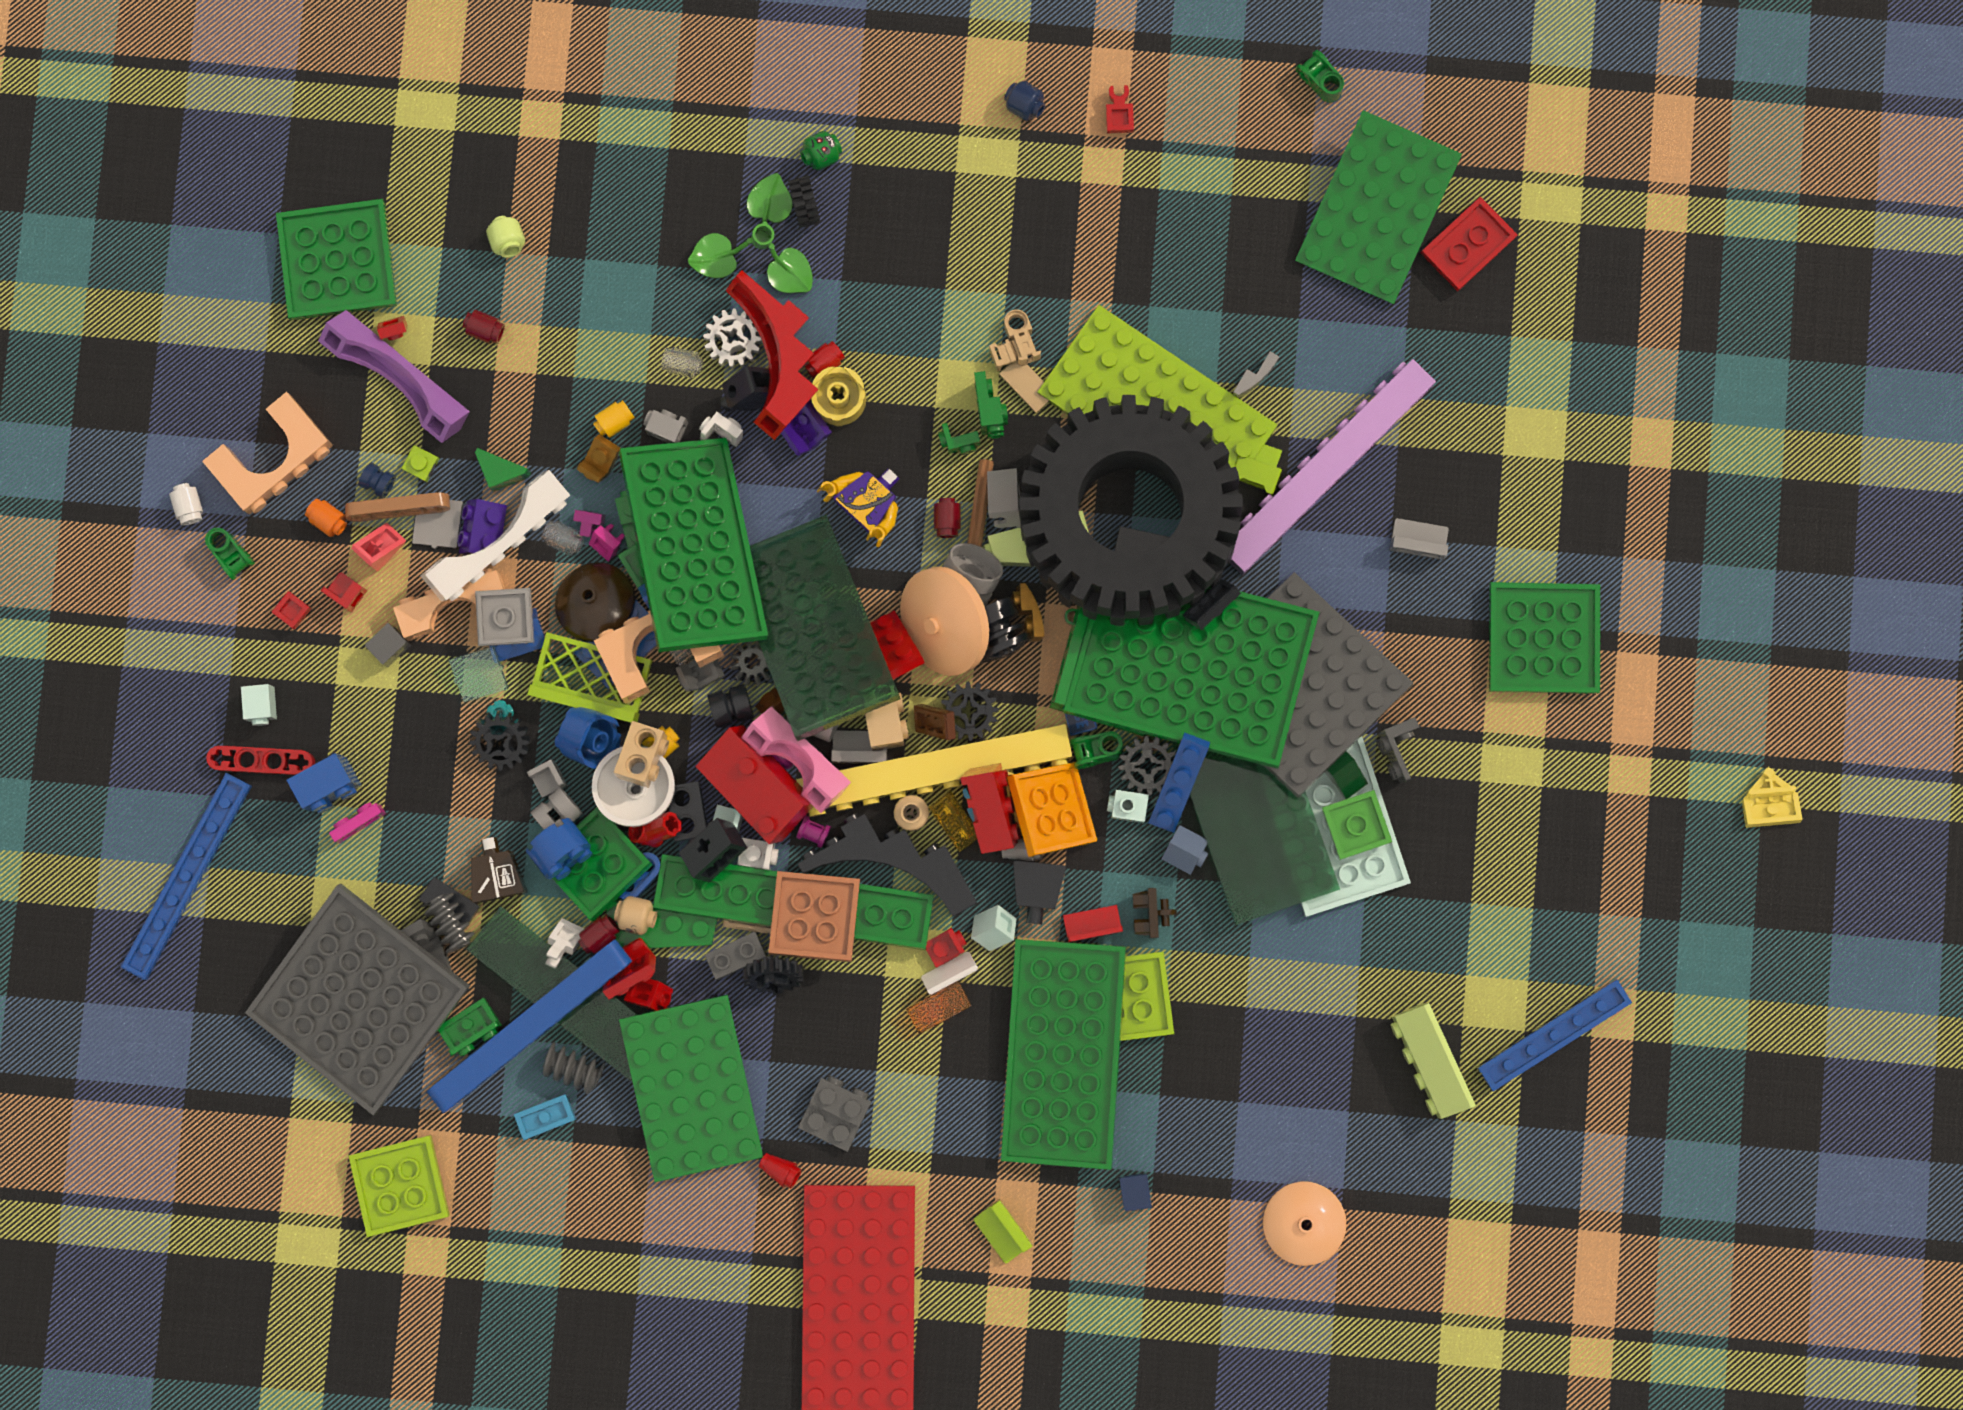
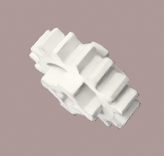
(722, 333)

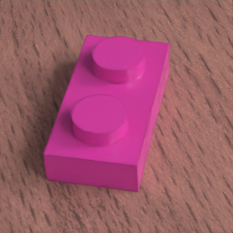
(366, 815)

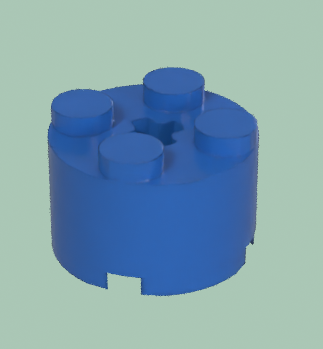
(587, 736)
(559, 849)

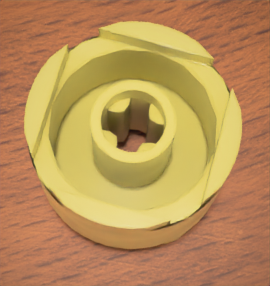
(839, 380)

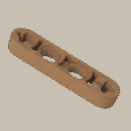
(397, 507)

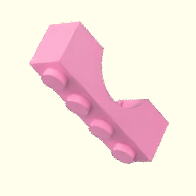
(774, 736)

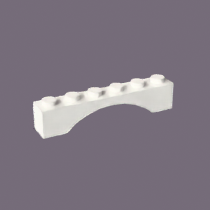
(537, 501)

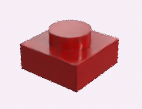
(392, 328)
(291, 610)

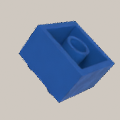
(324, 783)

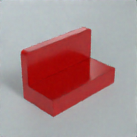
(1092, 923)

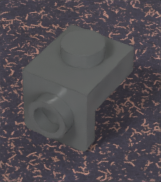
(695, 678)

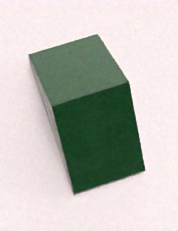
(1346, 775)

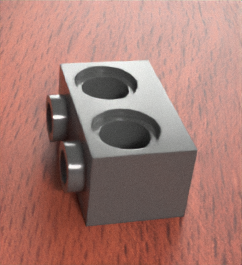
(735, 955)

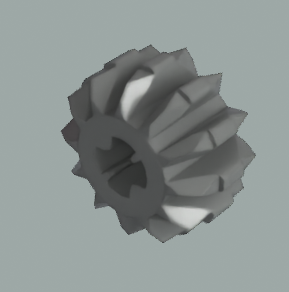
(749, 654)

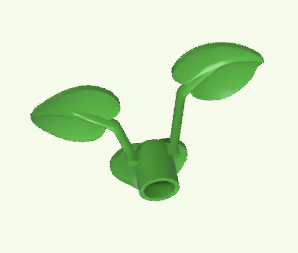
(770, 202)

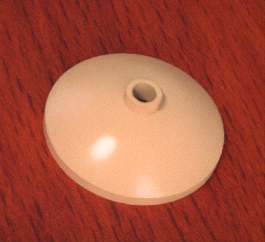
(1289, 1209)

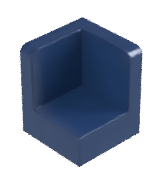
(1135, 1192)

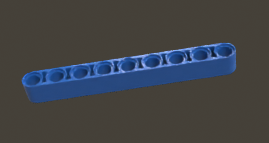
(529, 1026)

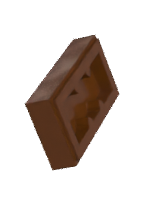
(934, 721)

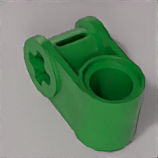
(1318, 72)
(231, 556)
(1094, 749)

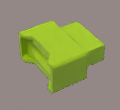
(1262, 470)

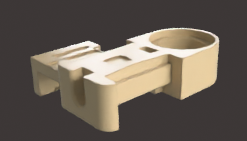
(1019, 343)

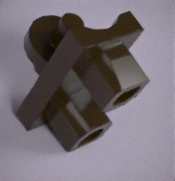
(1148, 900)

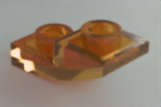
(938, 1007)

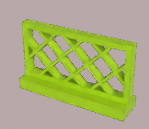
(577, 698)

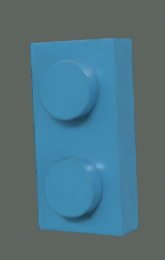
(545, 1117)

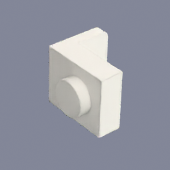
(722, 426)

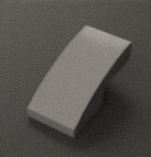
(1251, 380)

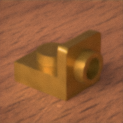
(599, 459)

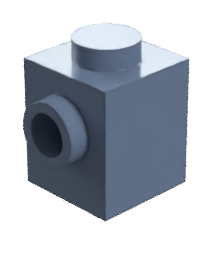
(1186, 850)

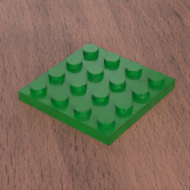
(336, 259)
(1544, 638)

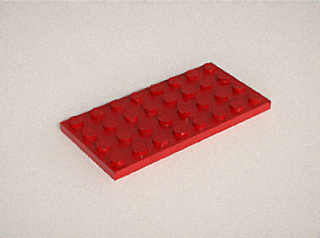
(858, 1297)

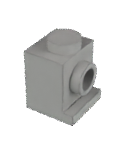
(665, 426)

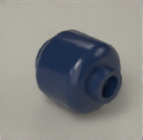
(1024, 100)

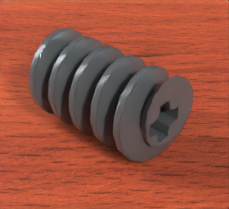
(448, 922)
(572, 1069)

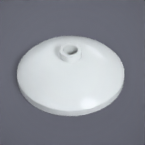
(616, 798)

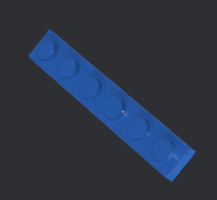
(1554, 1035)

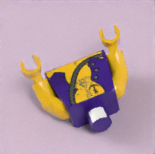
(866, 500)

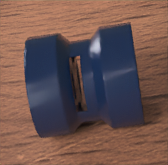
(377, 481)

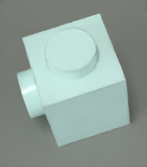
(258, 704)
(1128, 806)

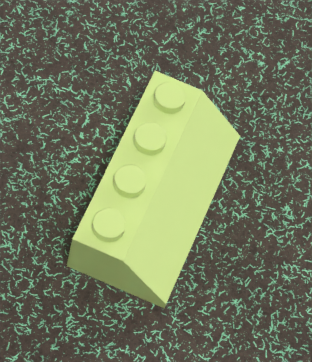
(1432, 1060)

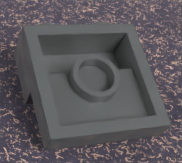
(835, 1112)

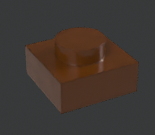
(769, 700)

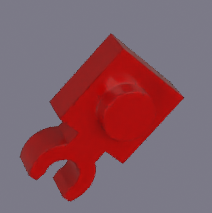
(1119, 115)

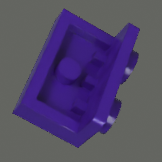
(806, 430)
(481, 525)

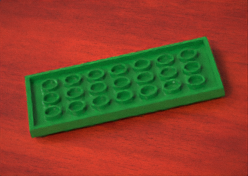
(693, 544)
(1063, 1054)

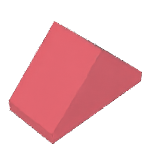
(379, 546)

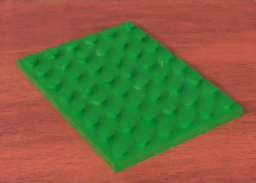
(1218, 683)

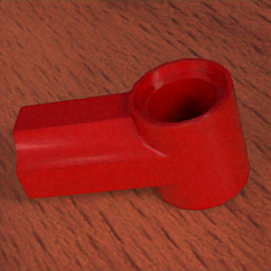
(657, 831)

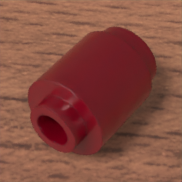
(483, 327)
(947, 518)
(598, 934)

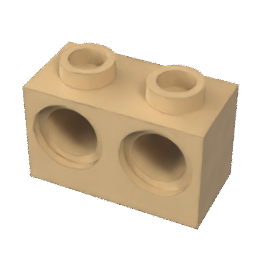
(634, 753)

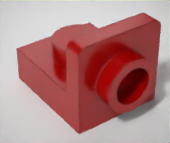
(945, 947)
(650, 995)

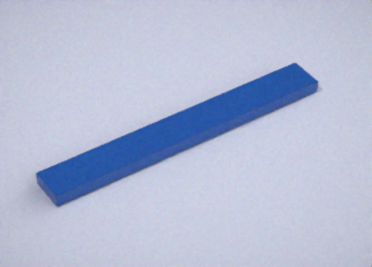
(186, 876)

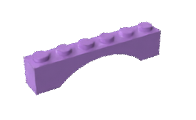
(357, 343)

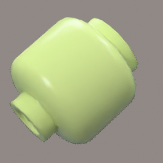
(505, 236)

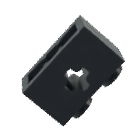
(712, 850)

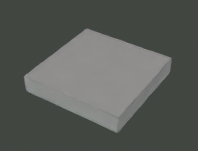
(504, 617)

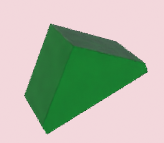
(499, 471)

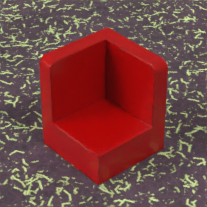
(345, 591)

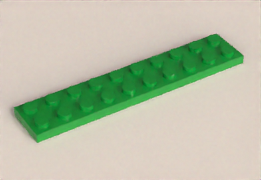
(749, 893)

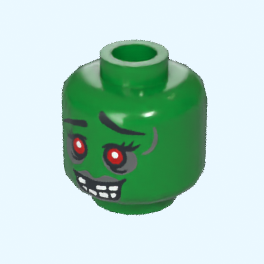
(821, 150)

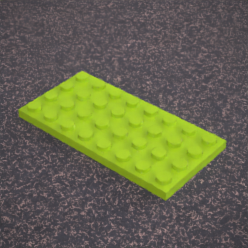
(1118, 360)

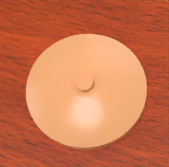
(945, 620)

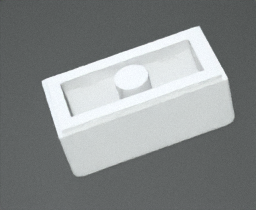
(949, 973)

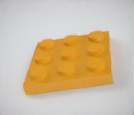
(1051, 809)

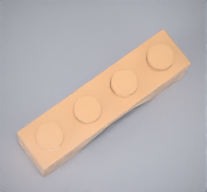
(419, 615)

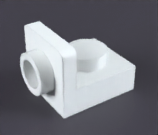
(758, 854)

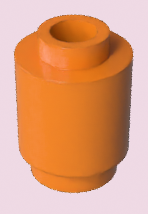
(326, 517)

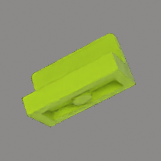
(1002, 1231)

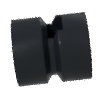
(730, 706)

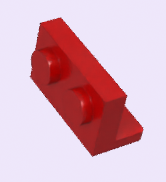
(639, 970)

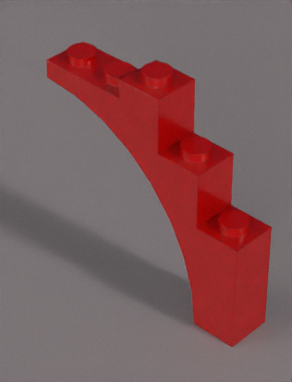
(786, 354)

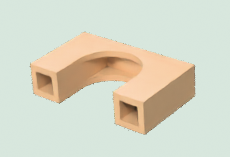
(305, 446)
(619, 654)

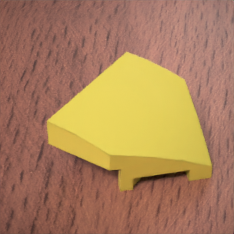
(1771, 802)

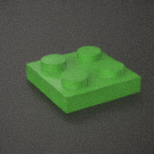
(1356, 824)

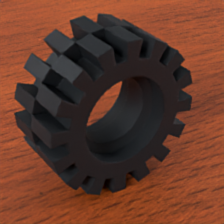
(804, 201)

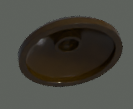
(607, 609)

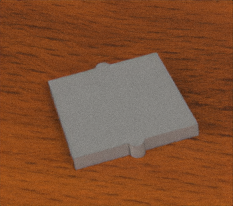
(439, 528)

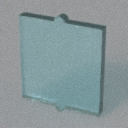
(478, 674)

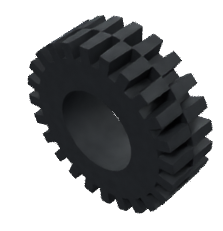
(1139, 440)

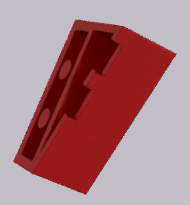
(991, 808)

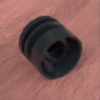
(1002, 634)

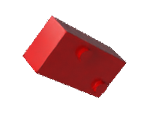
(755, 786)

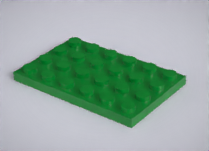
(1378, 207)
(691, 1088)

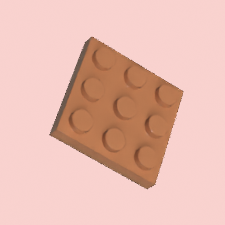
(814, 916)

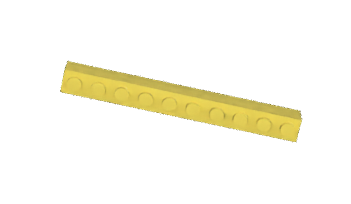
(947, 765)

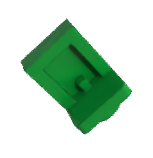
(964, 443)

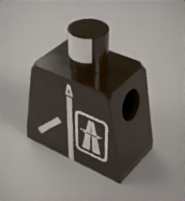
(495, 874)

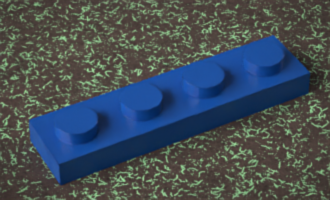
(1179, 782)

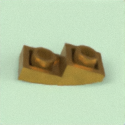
(1028, 606)

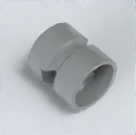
(563, 806)

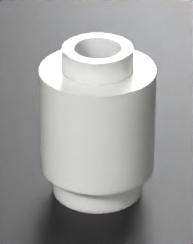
(186, 504)

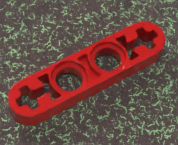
(261, 757)

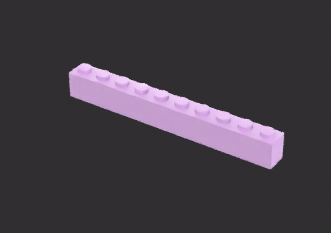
(1330, 463)

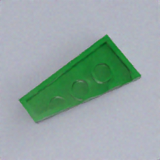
(671, 930)

